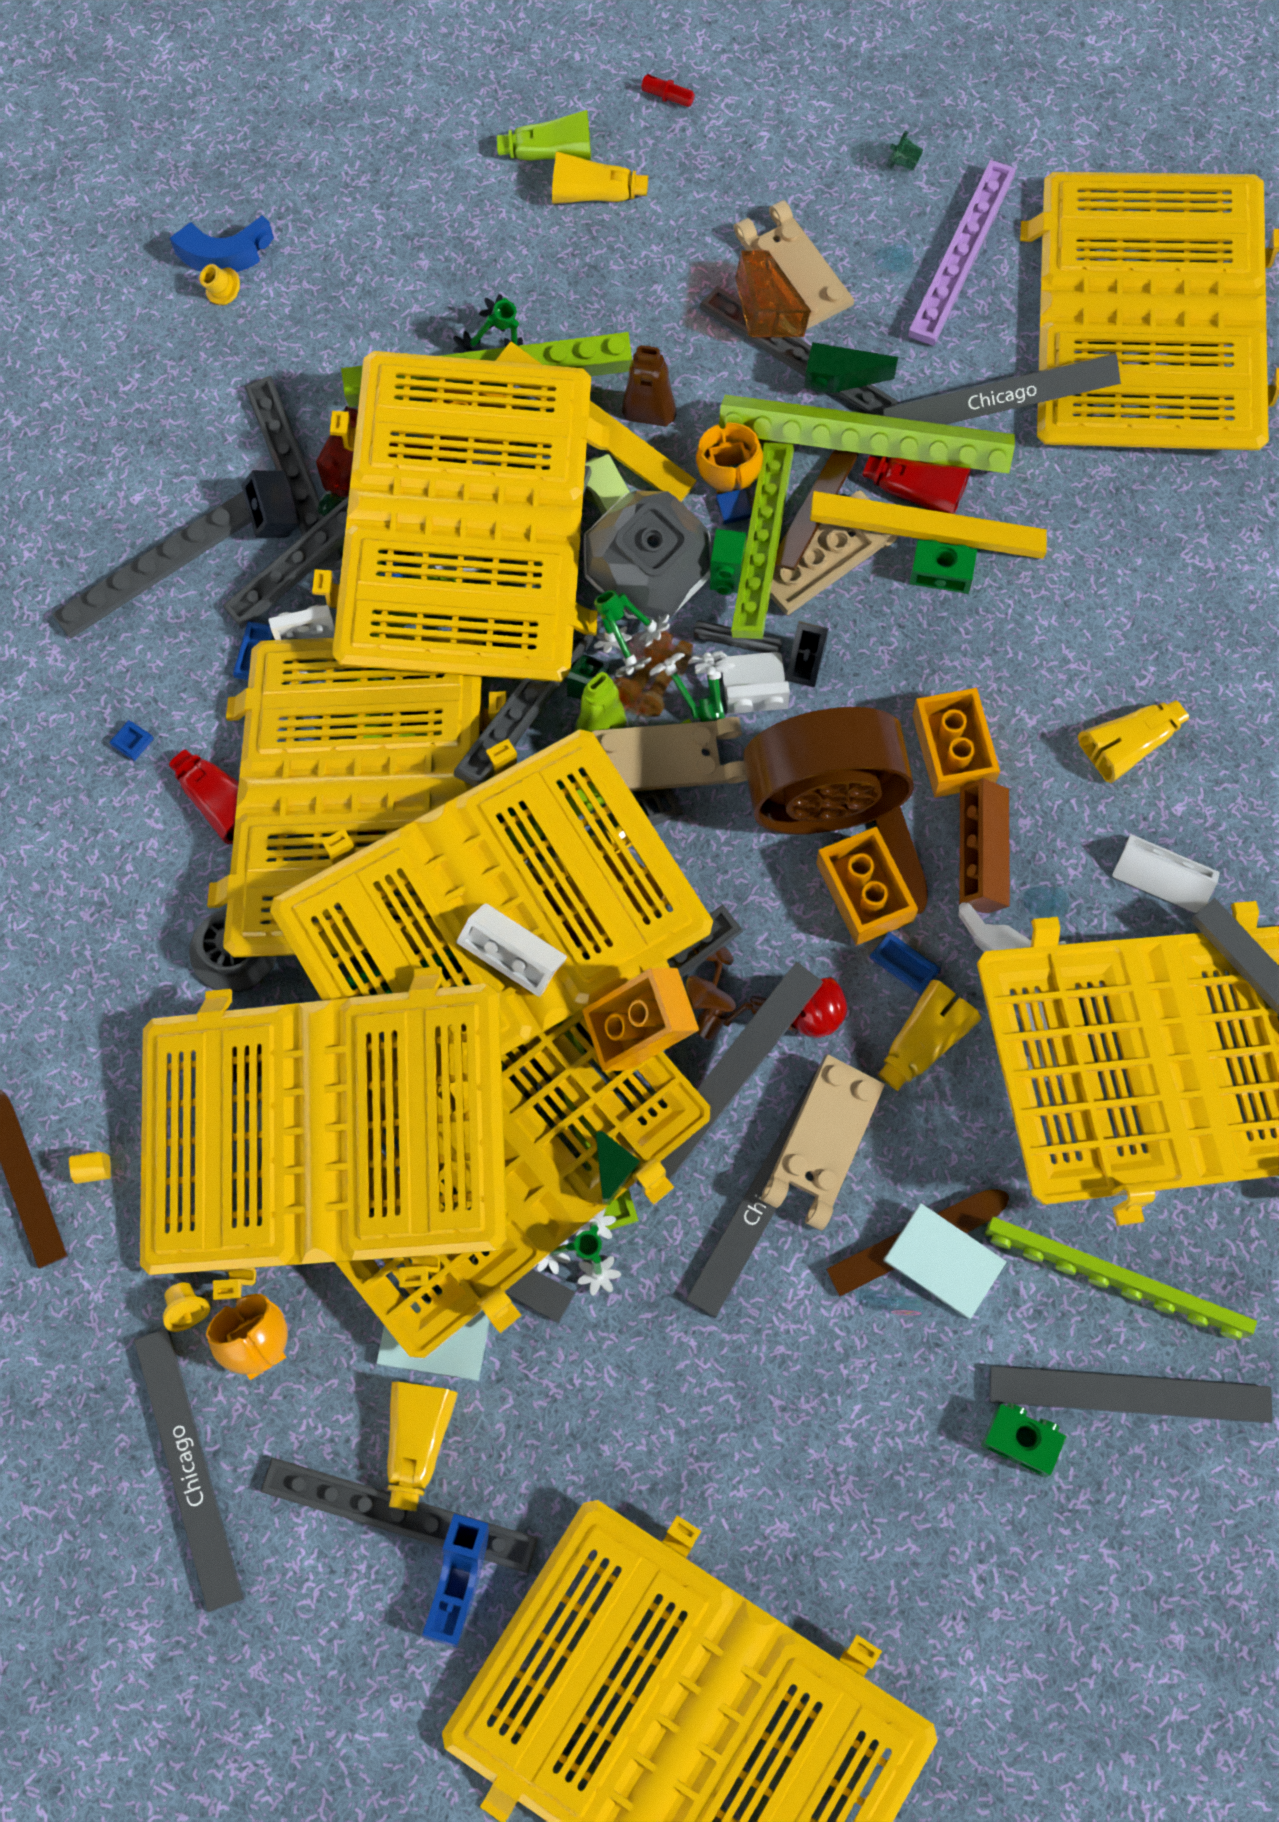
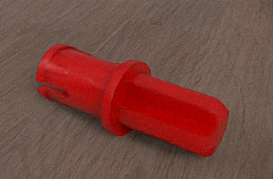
(667, 90)

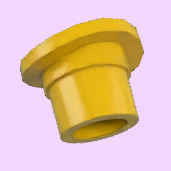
(220, 284)
(183, 1307)

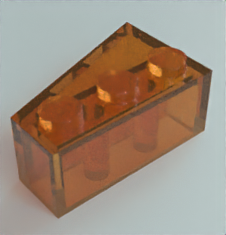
(769, 298)

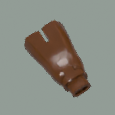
(648, 389)

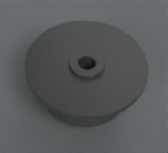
(216, 966)

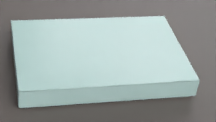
(944, 1261)
(456, 1357)

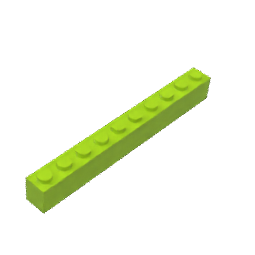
(594, 354)
(871, 433)

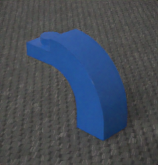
(233, 252)
(458, 1581)

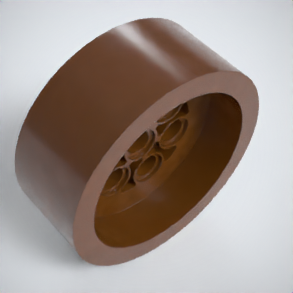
(828, 770)

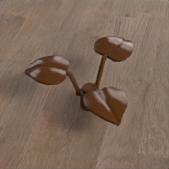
(716, 1002)

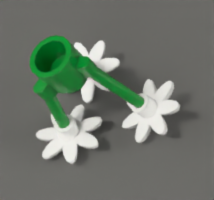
(611, 610)
(709, 707)
(587, 1246)

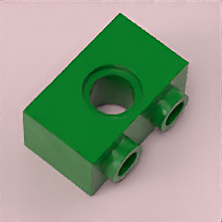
(727, 561)
(954, 577)
(1002, 1439)

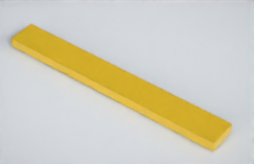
(623, 443)
(928, 525)

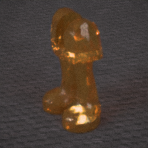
(651, 701)

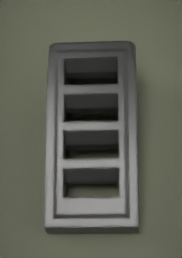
(655, 796)

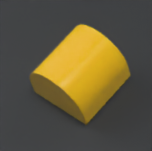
(90, 1167)

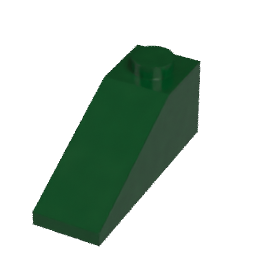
(841, 369)

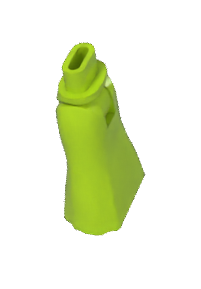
(542, 140)
(601, 706)

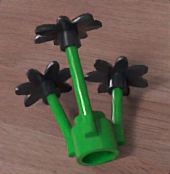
(499, 314)

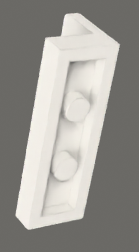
(1166, 874)
(511, 949)

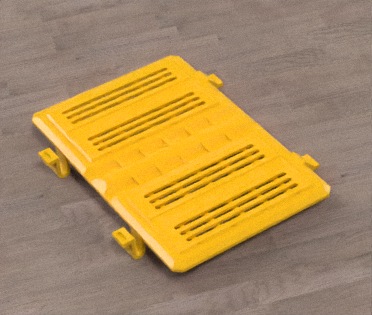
(1157, 305)
(463, 514)
(335, 782)
(465, 859)
(1168, 1055)
(319, 1134)
(545, 1184)
(696, 1711)

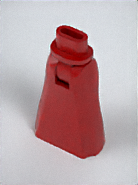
(925, 484)
(210, 790)

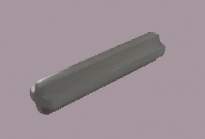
(722, 634)

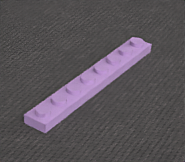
(961, 253)

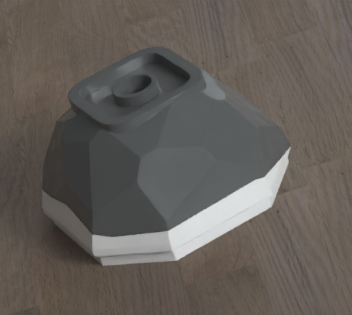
(656, 577)

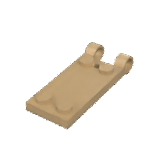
(799, 262)
(826, 560)
(672, 754)
(824, 1138)

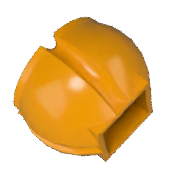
(728, 447)
(248, 1336)

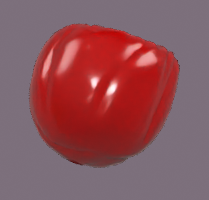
(823, 1012)

